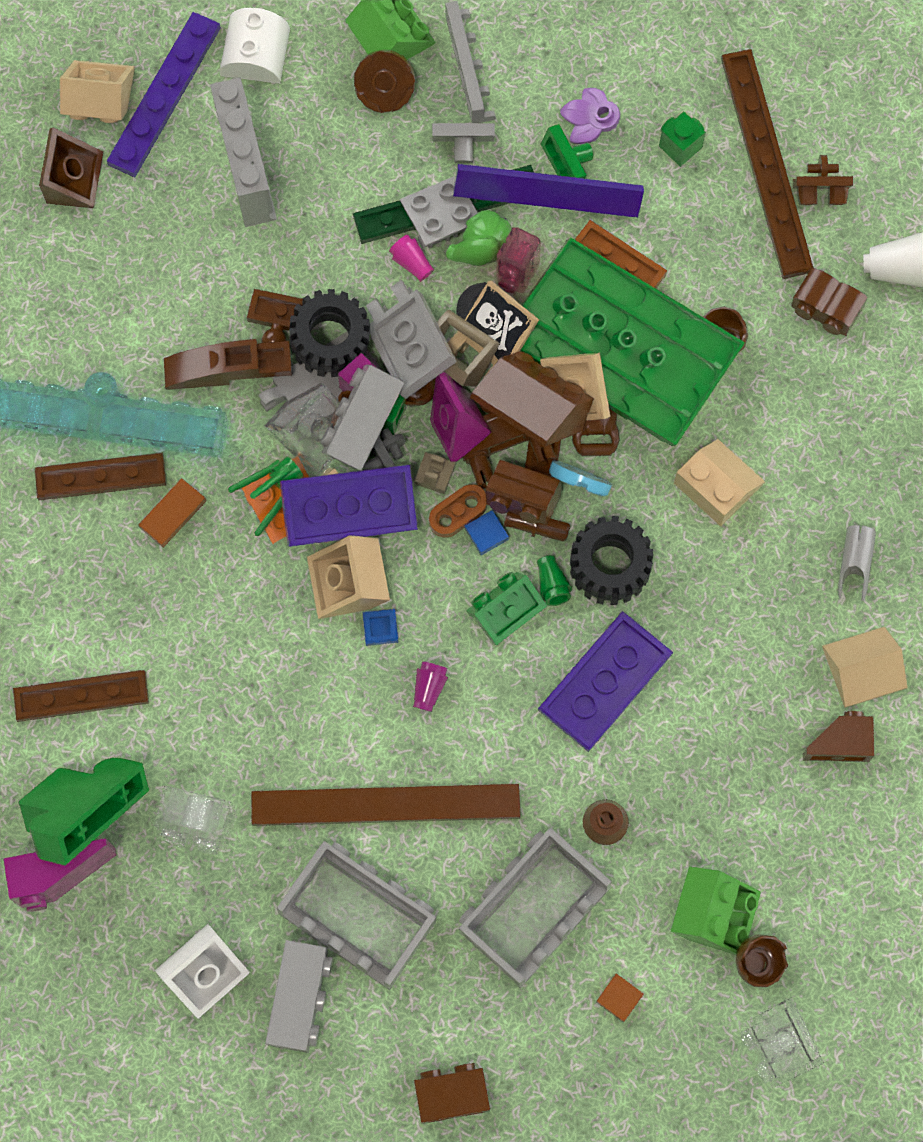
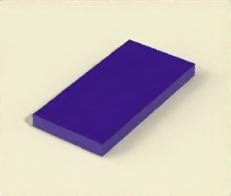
(348, 504)
(605, 681)

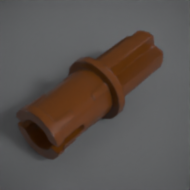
(554, 529)

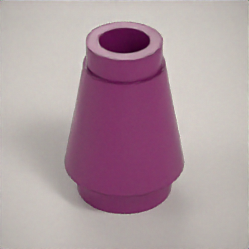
(428, 685)

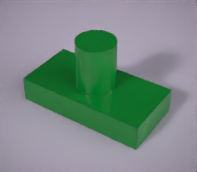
(563, 157)

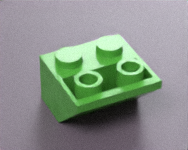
(390, 27)
(715, 909)

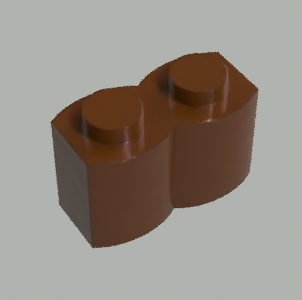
(828, 302)

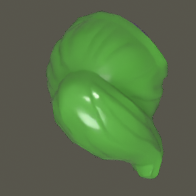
(481, 239)

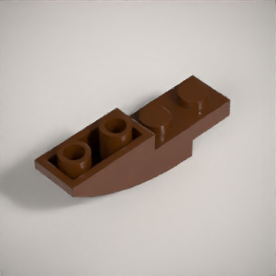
(227, 361)

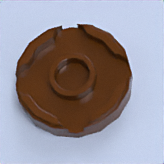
(384, 81)

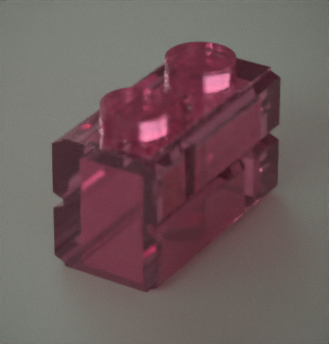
(518, 260)

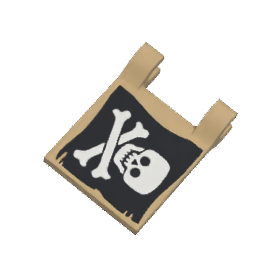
(500, 319)

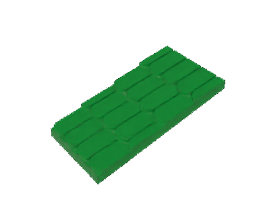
(652, 350)

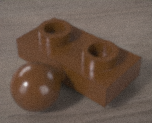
(272, 311)

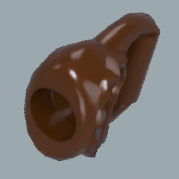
(598, 427)

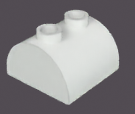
(255, 45)
(202, 971)

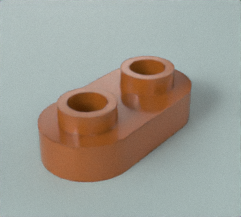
(457, 511)

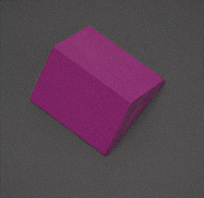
(456, 418)

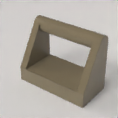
(459, 371)

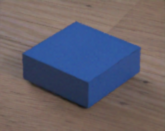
(486, 532)
(380, 627)

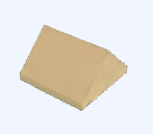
(866, 666)

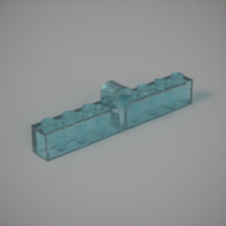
(112, 416)

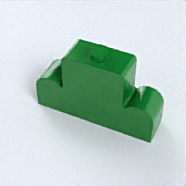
(77, 806)

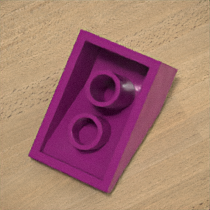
(39, 882)

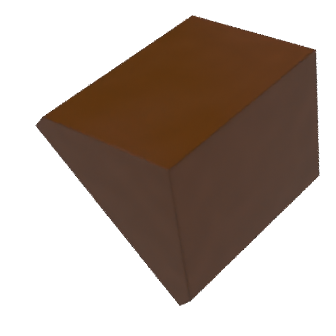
(70, 171)

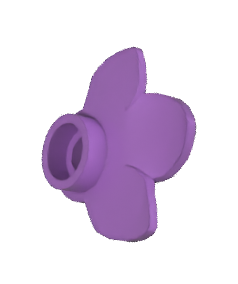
(586, 116)

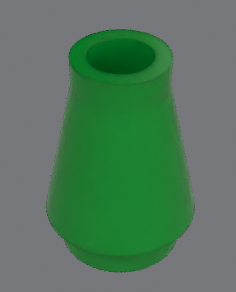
(553, 583)

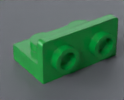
(506, 606)

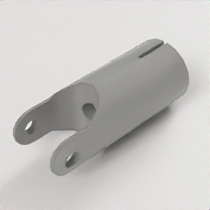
(857, 555)

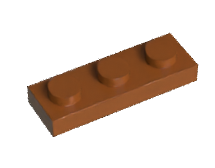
(621, 254)

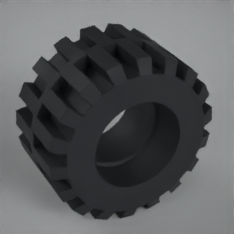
(328, 308)
(616, 535)

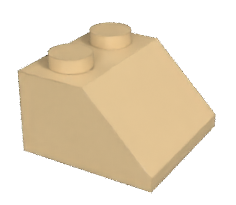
(96, 91)
(717, 481)
(348, 577)

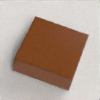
(619, 998)

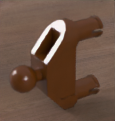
(501, 437)

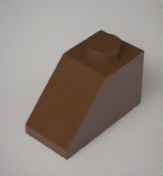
(845, 740)

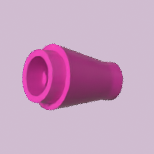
(411, 257)

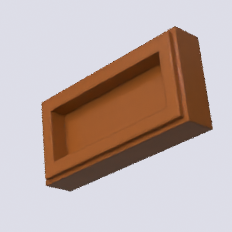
(172, 512)

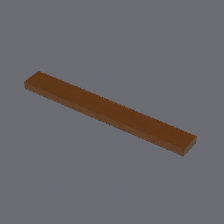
(767, 164)
(385, 804)

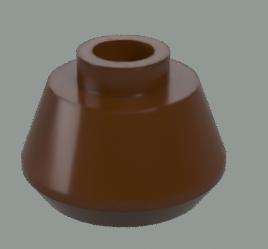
(611, 830)

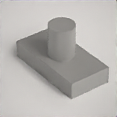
(463, 137)

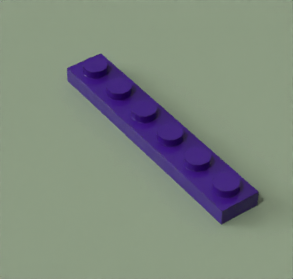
(163, 94)

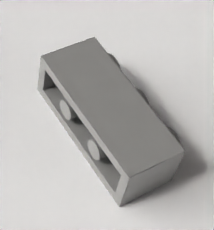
(361, 416)
(298, 997)

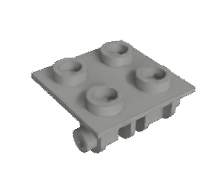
(438, 213)

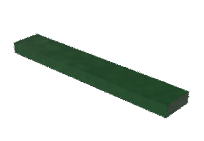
(393, 220)

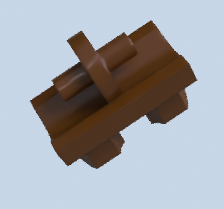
(836, 185)

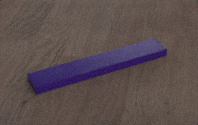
(548, 190)

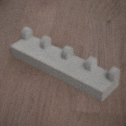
(465, 64)

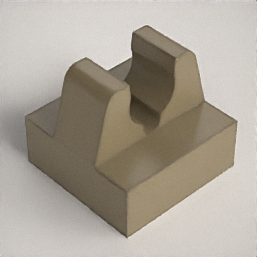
(435, 473)

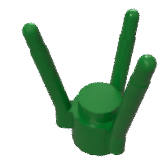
(280, 470)

